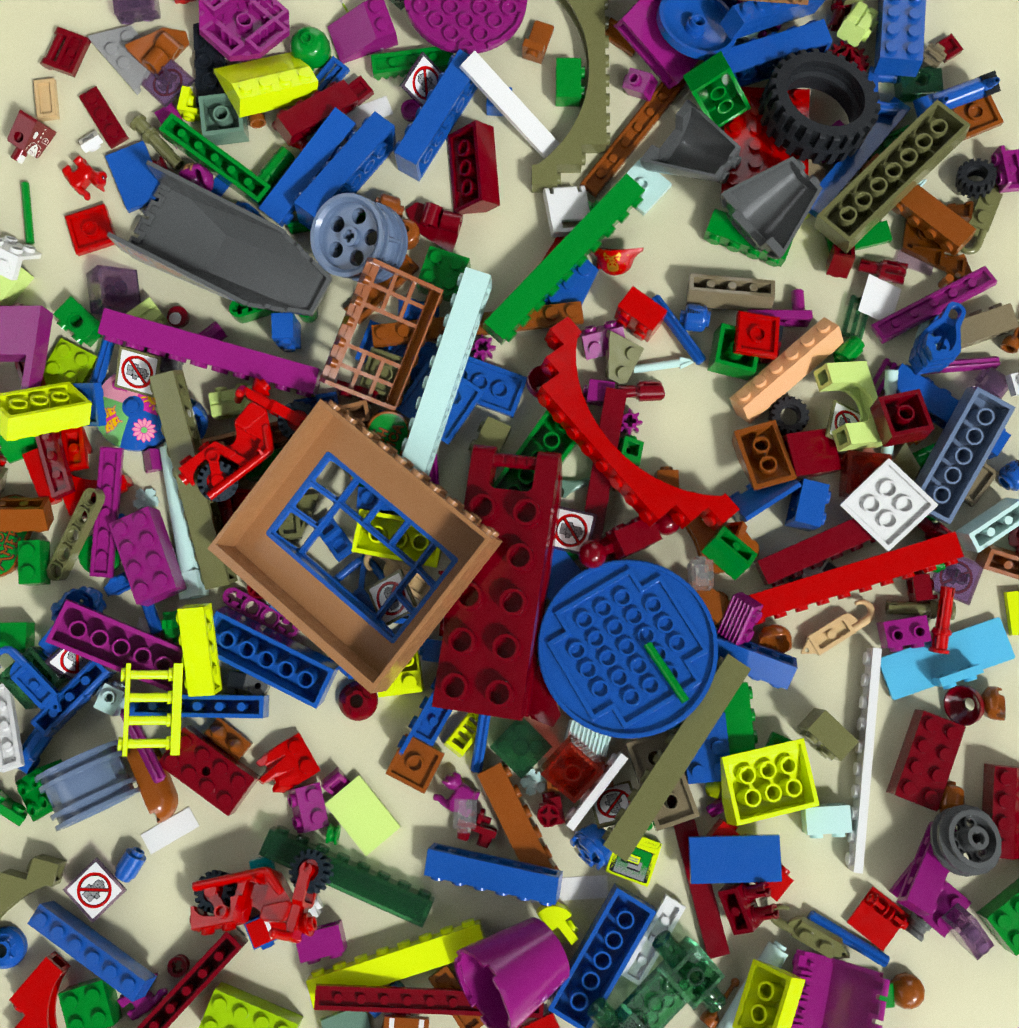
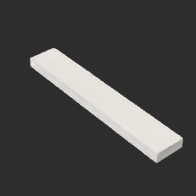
(509, 104)

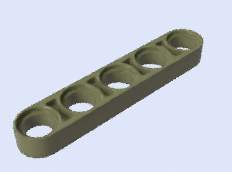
(83, 528)

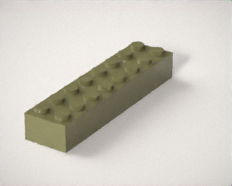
(891, 176)

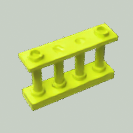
(171, 720)

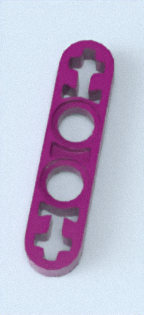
(261, 612)

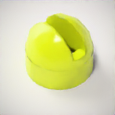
(713, 789)

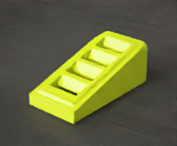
(454, 735)

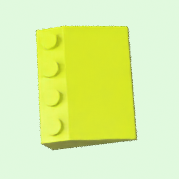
(267, 83)
(767, 782)

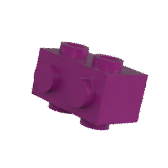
(904, 631)

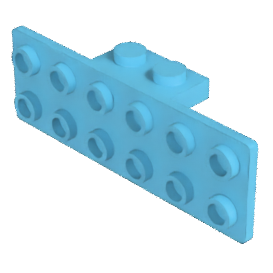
(969, 654)

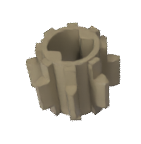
(933, 55)

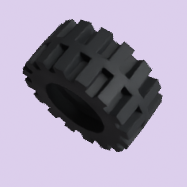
(976, 188)
(798, 407)

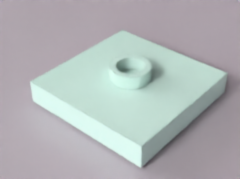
(653, 183)

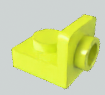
(187, 105)

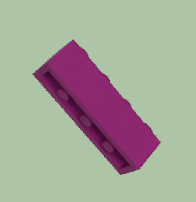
(923, 880)

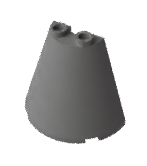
(694, 149)
(772, 205)

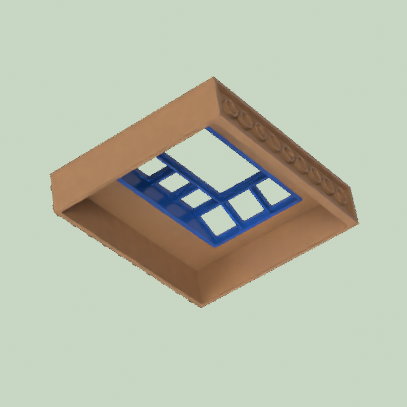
(307, 592)

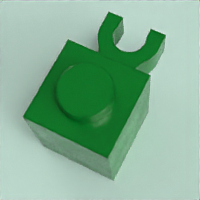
(170, 626)

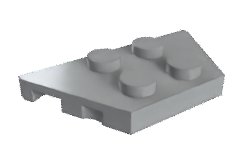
(112, 47)

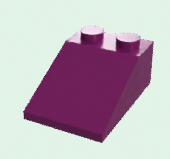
(363, 31)

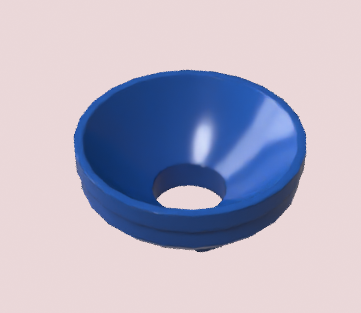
(16, 946)

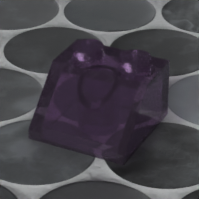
(112, 289)

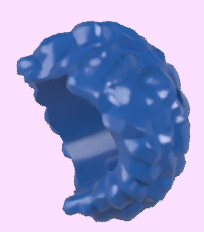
(91, 598)

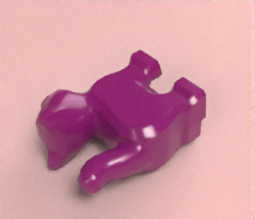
(461, 791)
(143, 1004)

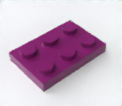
(946, 900)

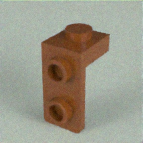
(537, 44)

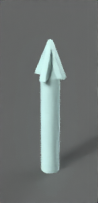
(681, 362)

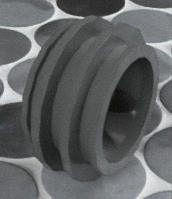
(974, 836)

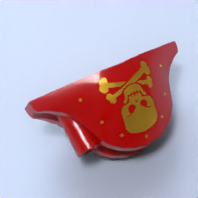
(616, 260)

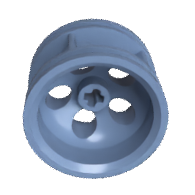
(338, 236)

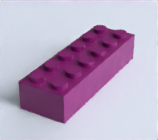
(113, 642)

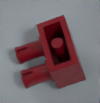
(741, 906)

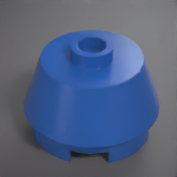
(590, 846)

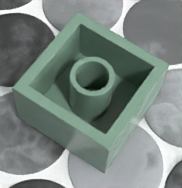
(220, 121)

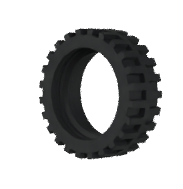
(837, 79)

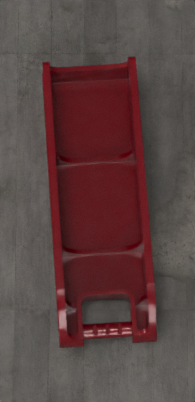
(496, 622)

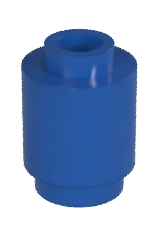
(130, 864)

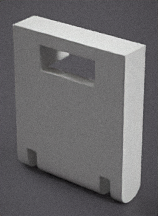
(565, 205)

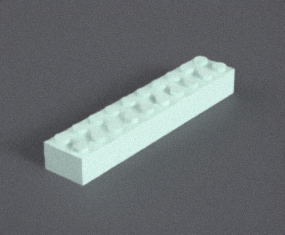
(447, 369)

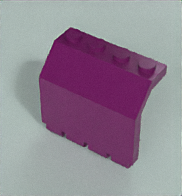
(838, 993)

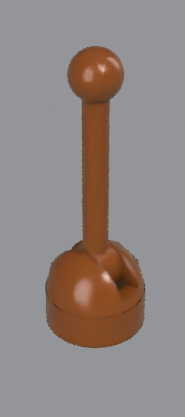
(257, 120)
(1011, 343)
(712, 1019)

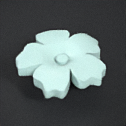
(145, 498)
(533, 782)

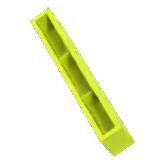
(401, 961)

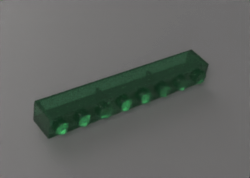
(353, 878)

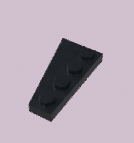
(205, 62)

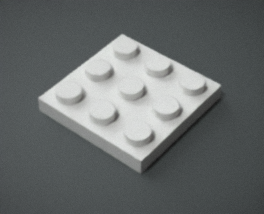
(888, 504)

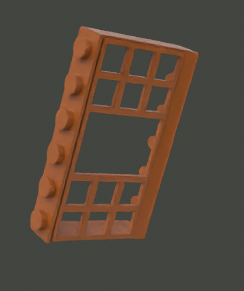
(350, 322)

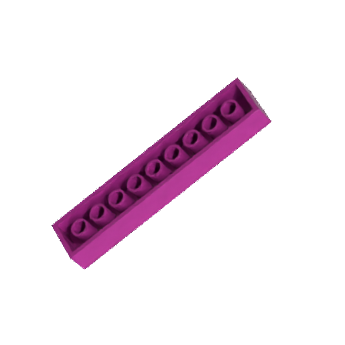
(206, 351)

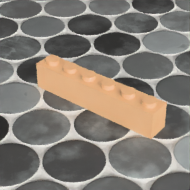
(787, 370)

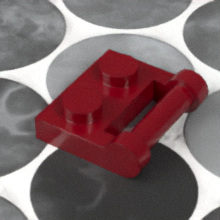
(71, 53)

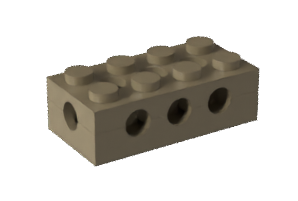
(685, 806)

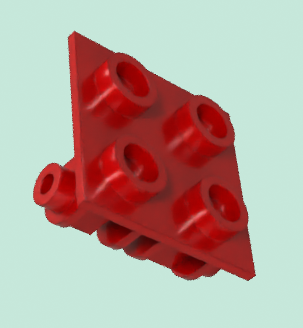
(878, 918)

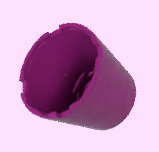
(512, 972)

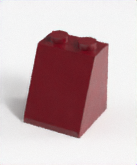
(812, 453)

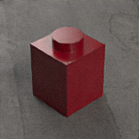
(839, 262)

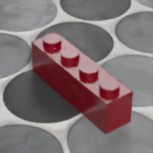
(309, 114)

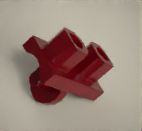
(485, 832)

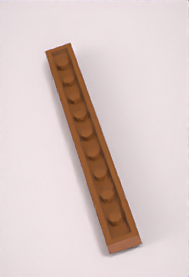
(399, 334)

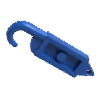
(32, 681)

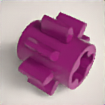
(482, 342)
(633, 419)

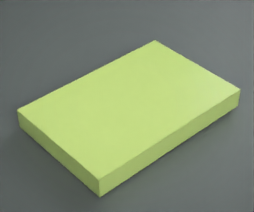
(362, 815)

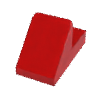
(76, 448)

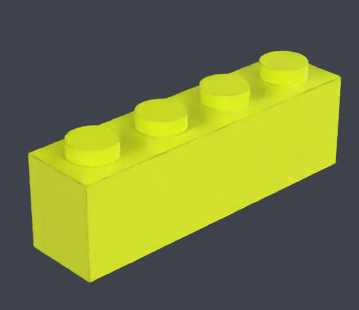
(199, 649)

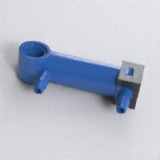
(961, 94)

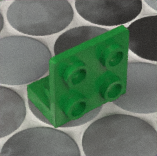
(35, 802)

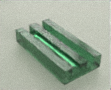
(853, 299)

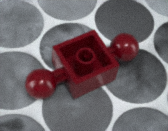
(625, 540)

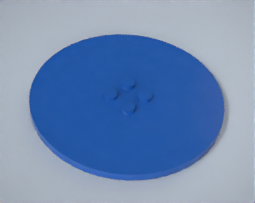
(597, 655)

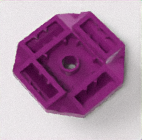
(243, 27)

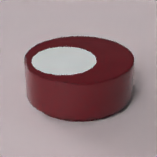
(178, 317)

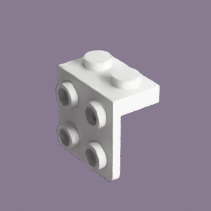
(12, 255)

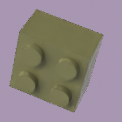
(827, 734)

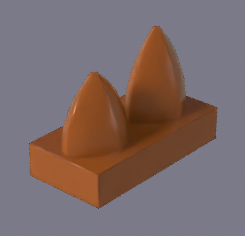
(228, 738)

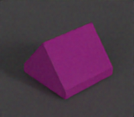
(152, 460)
(334, 782)

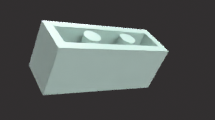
(989, 525)

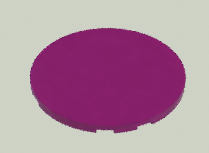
(466, 23)

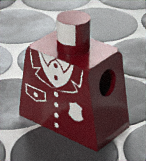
(29, 137)

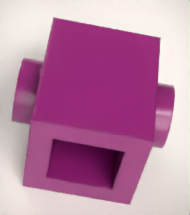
(639, 84)

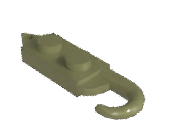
(982, 218)
(812, 935)

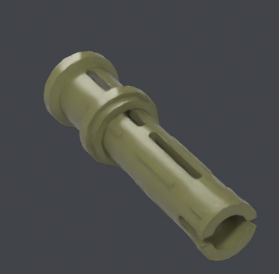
(151, 136)
(916, 608)

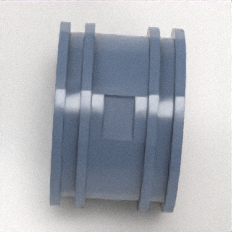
(86, 784)

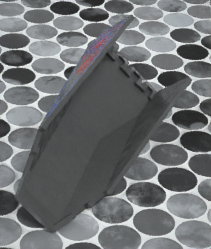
(224, 249)

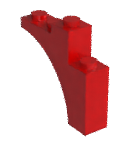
(37, 473)
(39, 993)

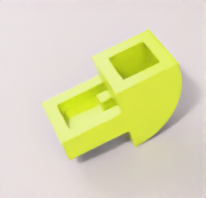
(557, 916)

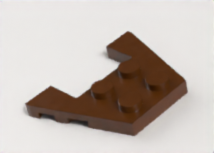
(920, 247)

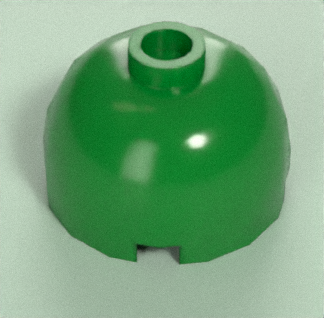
(311, 47)

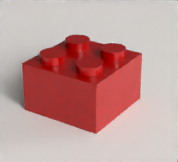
(640, 314)

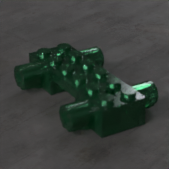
(680, 979)

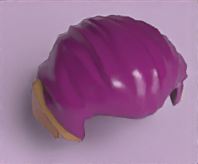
(198, 175)

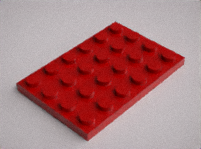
(758, 149)

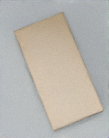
(46, 99)

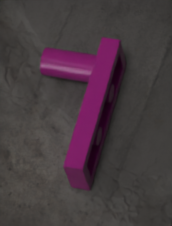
(791, 318)

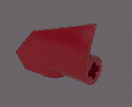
(436, 224)
(543, 704)

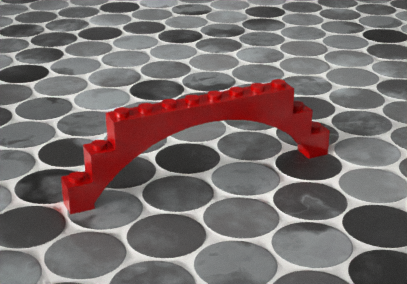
(642, 491)

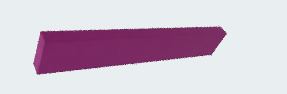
(933, 304)
(109, 481)

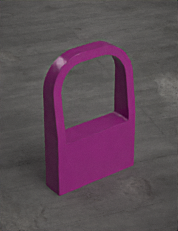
(642, 33)
(26, 339)

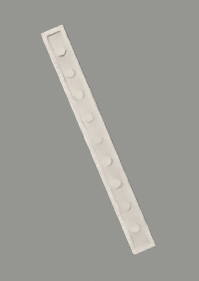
(863, 767)

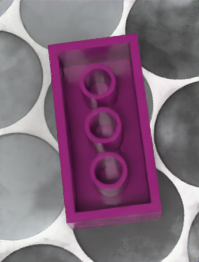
(147, 556)

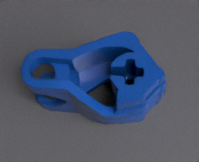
(929, 358)

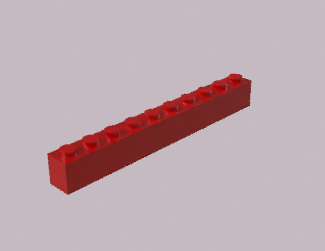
(859, 576)

